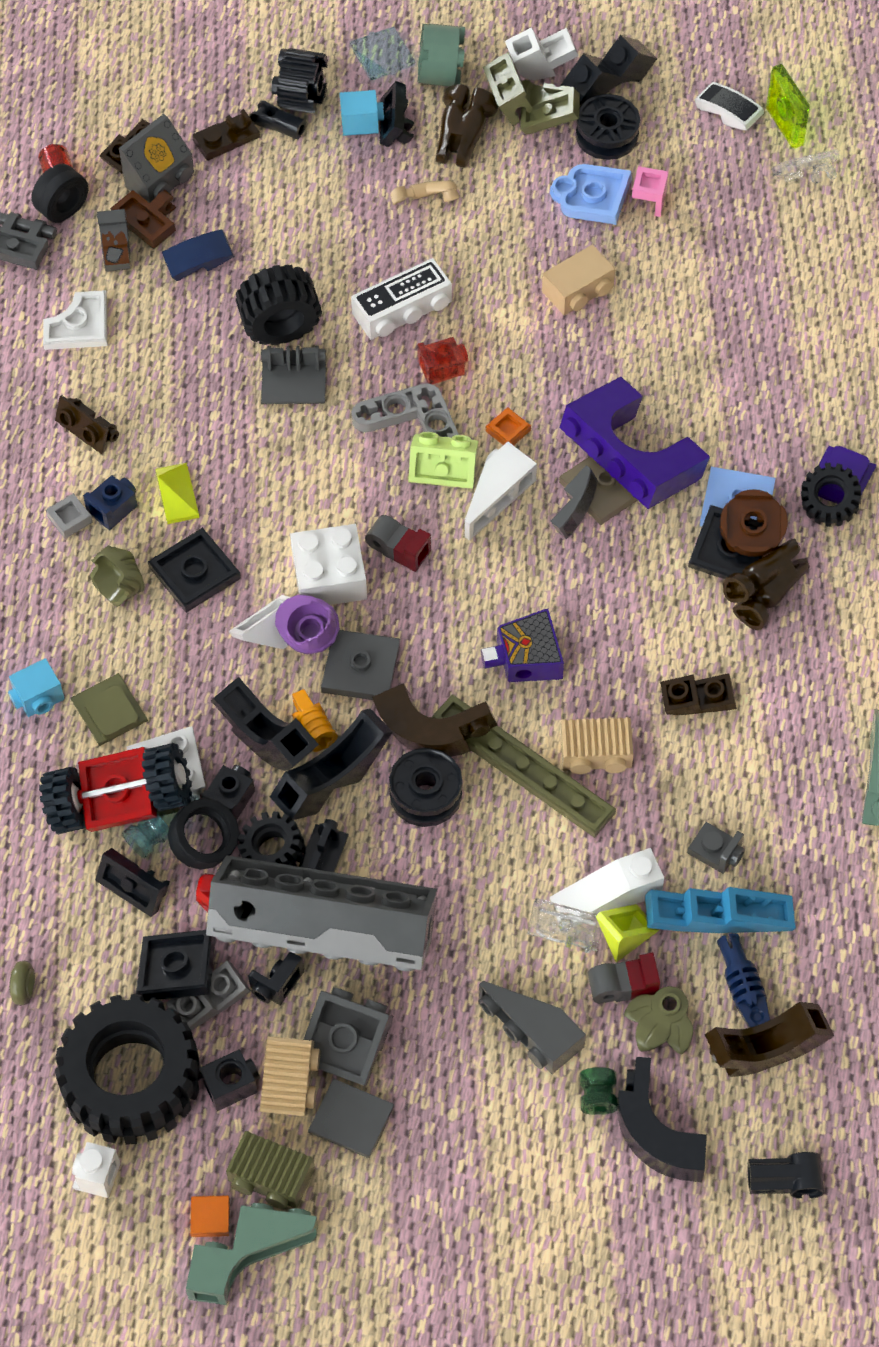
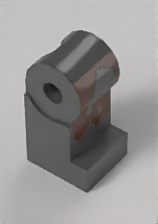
(114, 239)

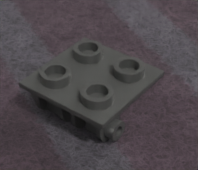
(293, 375)

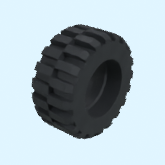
(139, 1112)

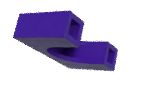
(646, 475)

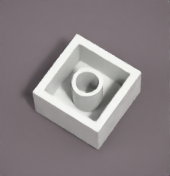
(329, 564)

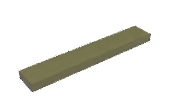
(536, 774)

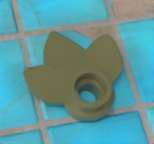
(660, 1025)

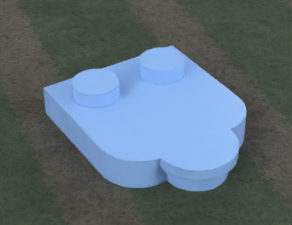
(592, 192)

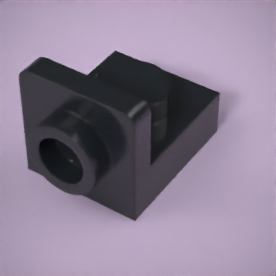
(282, 979)

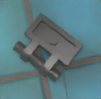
(22, 247)

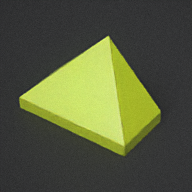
(177, 493)
(624, 929)

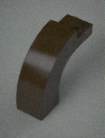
(419, 731)
(770, 1043)

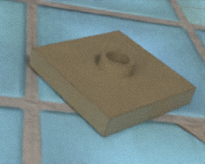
(609, 496)

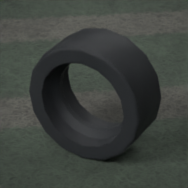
(223, 818)

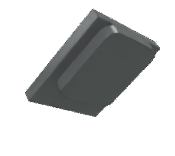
(351, 1118)

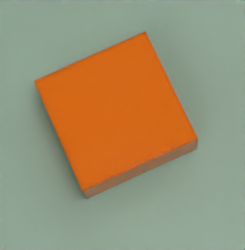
(508, 427)
(210, 1216)

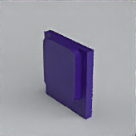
(856, 462)

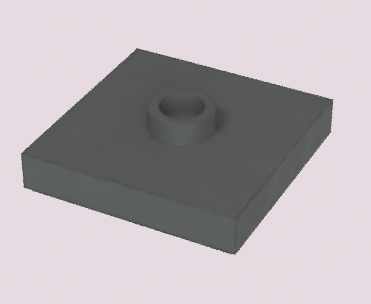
(360, 665)

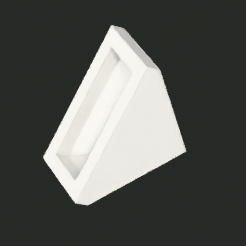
(261, 626)

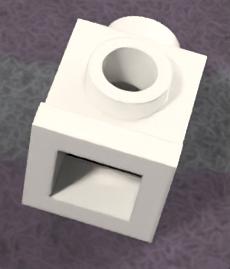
(95, 1169)

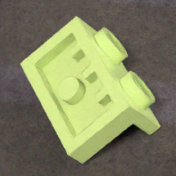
(442, 460)

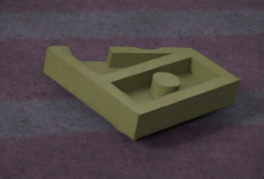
(549, 106)

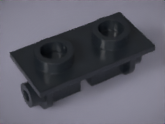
(324, 847)

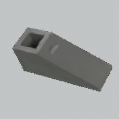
(540, 1026)

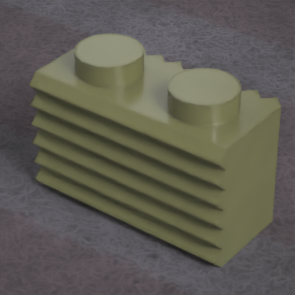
(270, 1171)

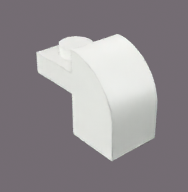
(538, 58)

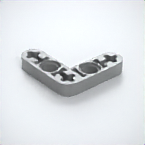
(414, 408)

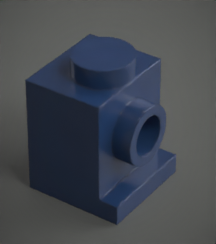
(111, 501)

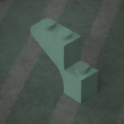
(258, 1236)

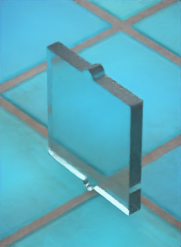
(382, 53)

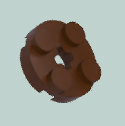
(753, 542)

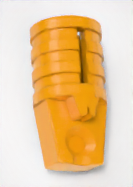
(313, 720)

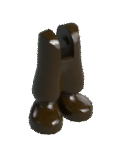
(463, 129)
(764, 584)

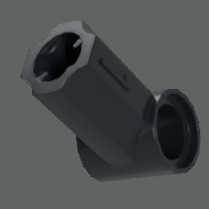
(796, 1174)

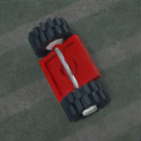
(116, 789)

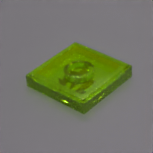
(787, 106)

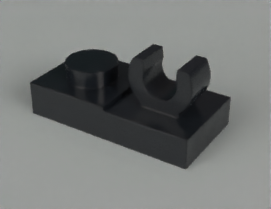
(394, 124)
(131, 882)

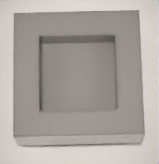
(69, 516)

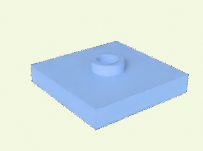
(726, 483)

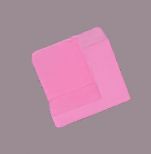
(651, 186)

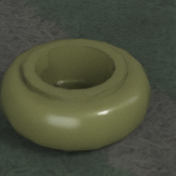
(22, 983)

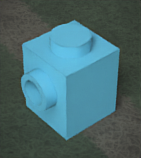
(360, 112)
(35, 688)

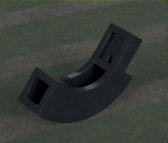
(266, 735)
(659, 1147)

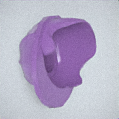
(307, 624)

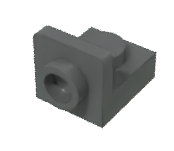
(717, 848)

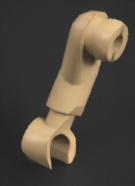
(421, 190)

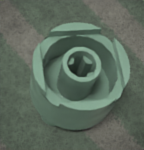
(441, 54)

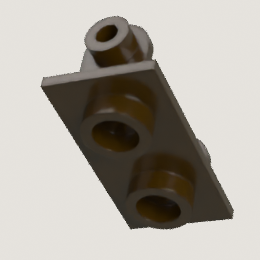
(80, 421)

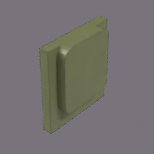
(109, 709)

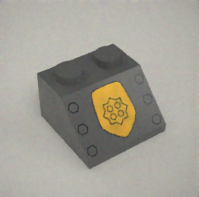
(156, 160)

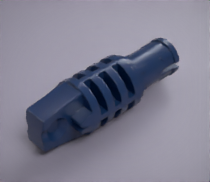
(744, 982)

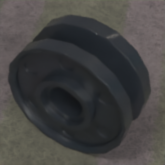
(607, 126)
(429, 768)

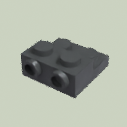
(348, 1034)

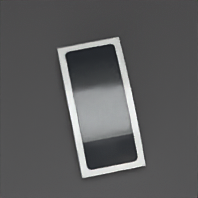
(732, 106)

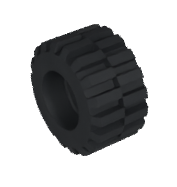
(278, 305)

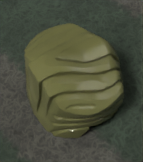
(116, 575)

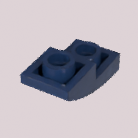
(198, 252)

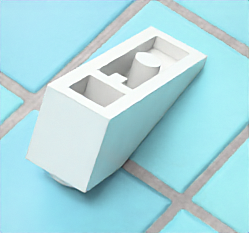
(502, 480)
(614, 885)

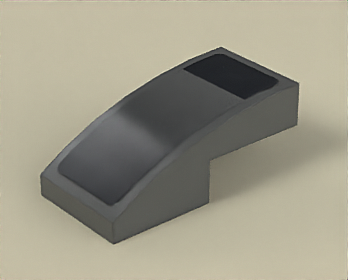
(581, 493)

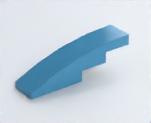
(720, 912)

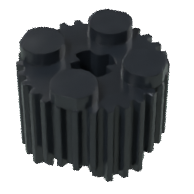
(300, 80)

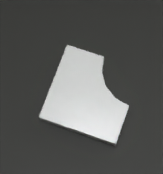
(80, 324)

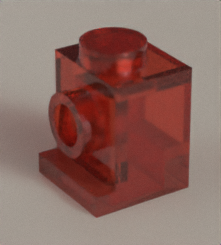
(442, 360)

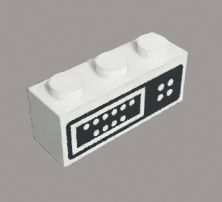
(401, 299)

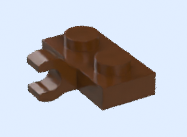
(148, 219)

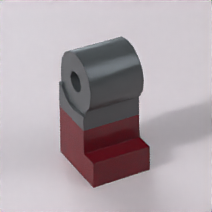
(399, 542)
(624, 979)

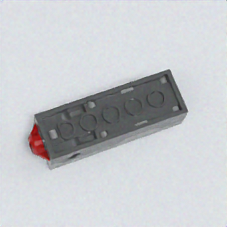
(319, 912)

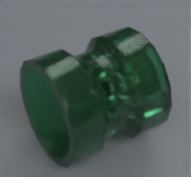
(598, 1091)

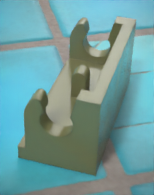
(507, 87)

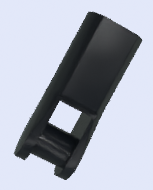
(278, 120)

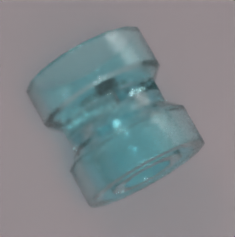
(145, 835)

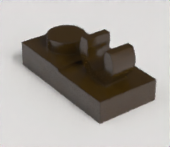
(226, 135)

